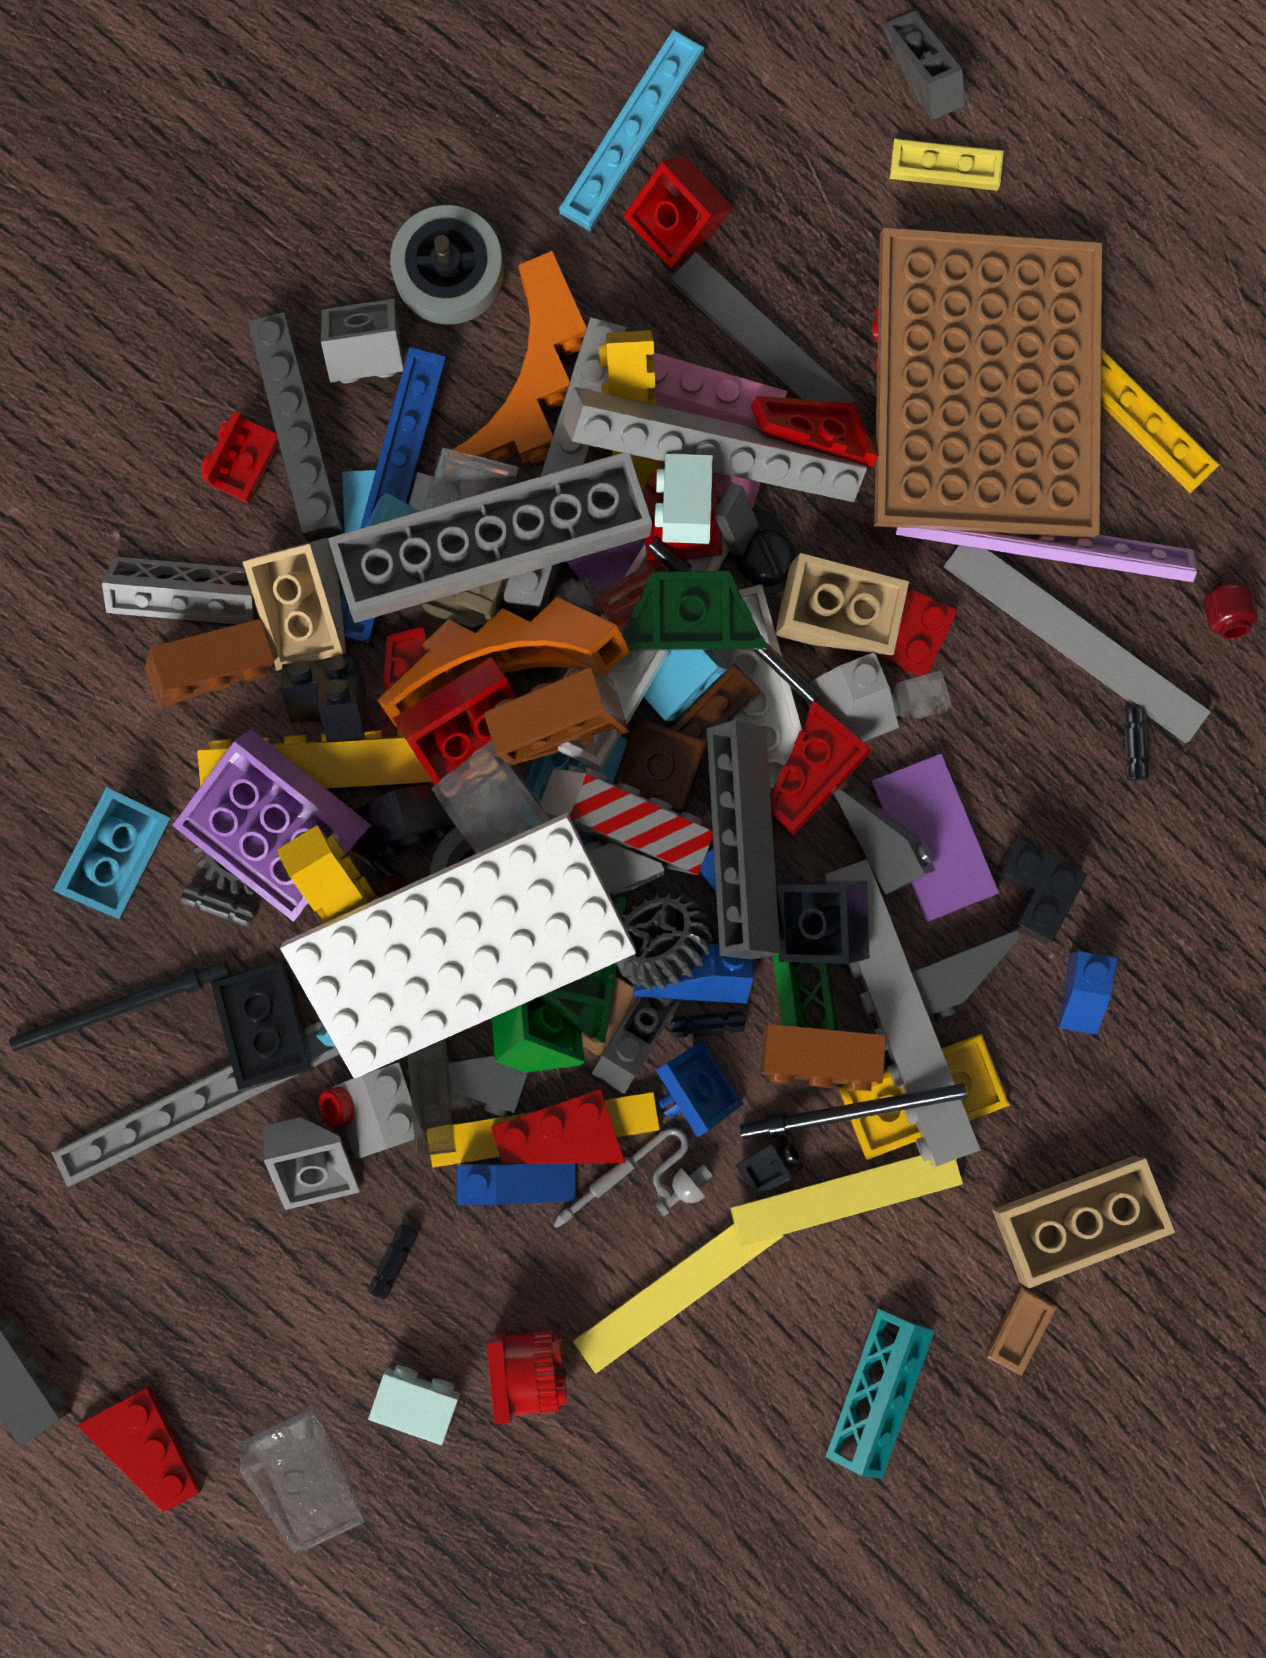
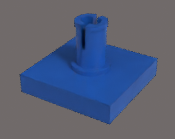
(698, 1089)

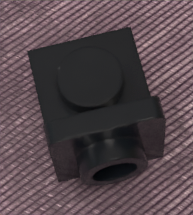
(770, 1166)

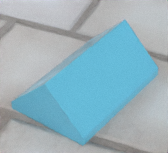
(112, 853)

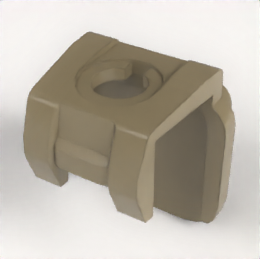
(470, 607)

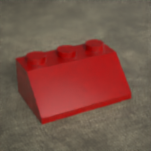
(452, 720)

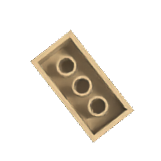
(1083, 1221)

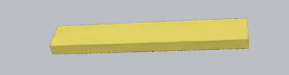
(841, 1198)
(666, 1297)

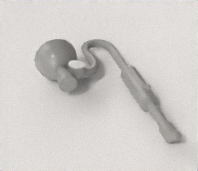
(684, 1186)

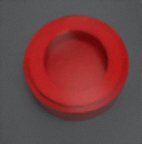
(336, 1107)

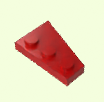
(817, 766)
(561, 1134)

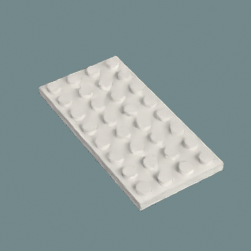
(459, 946)

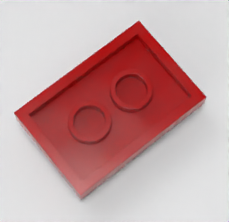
(920, 632)

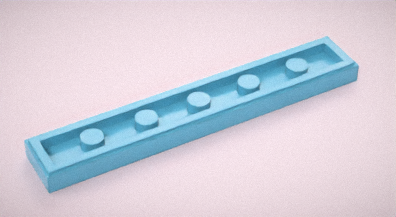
(631, 130)

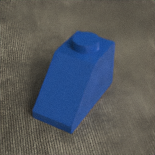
(1086, 991)

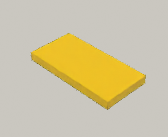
(968, 1064)

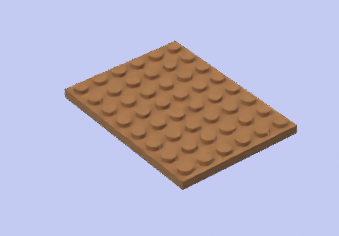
(988, 384)

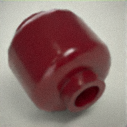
(1230, 609)

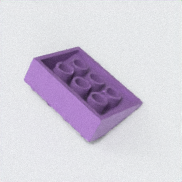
(257, 805)

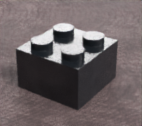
(823, 921)

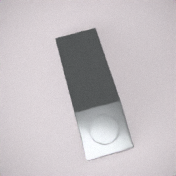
(926, 65)
(890, 847)
(957, 976)

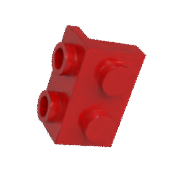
(239, 457)

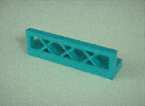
(890, 1401)

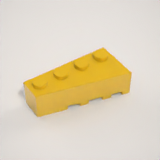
(631, 377)
(324, 876)

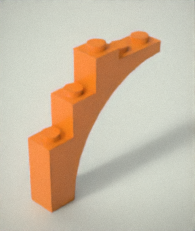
(542, 383)
(554, 638)

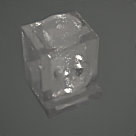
(579, 594)
(921, 696)

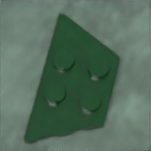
(692, 614)
(588, 999)

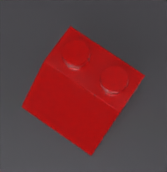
(677, 210)

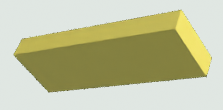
(946, 164)

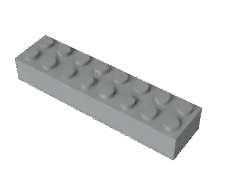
(491, 537)

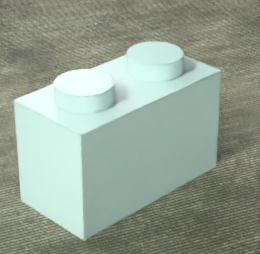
(687, 498)
(415, 1404)

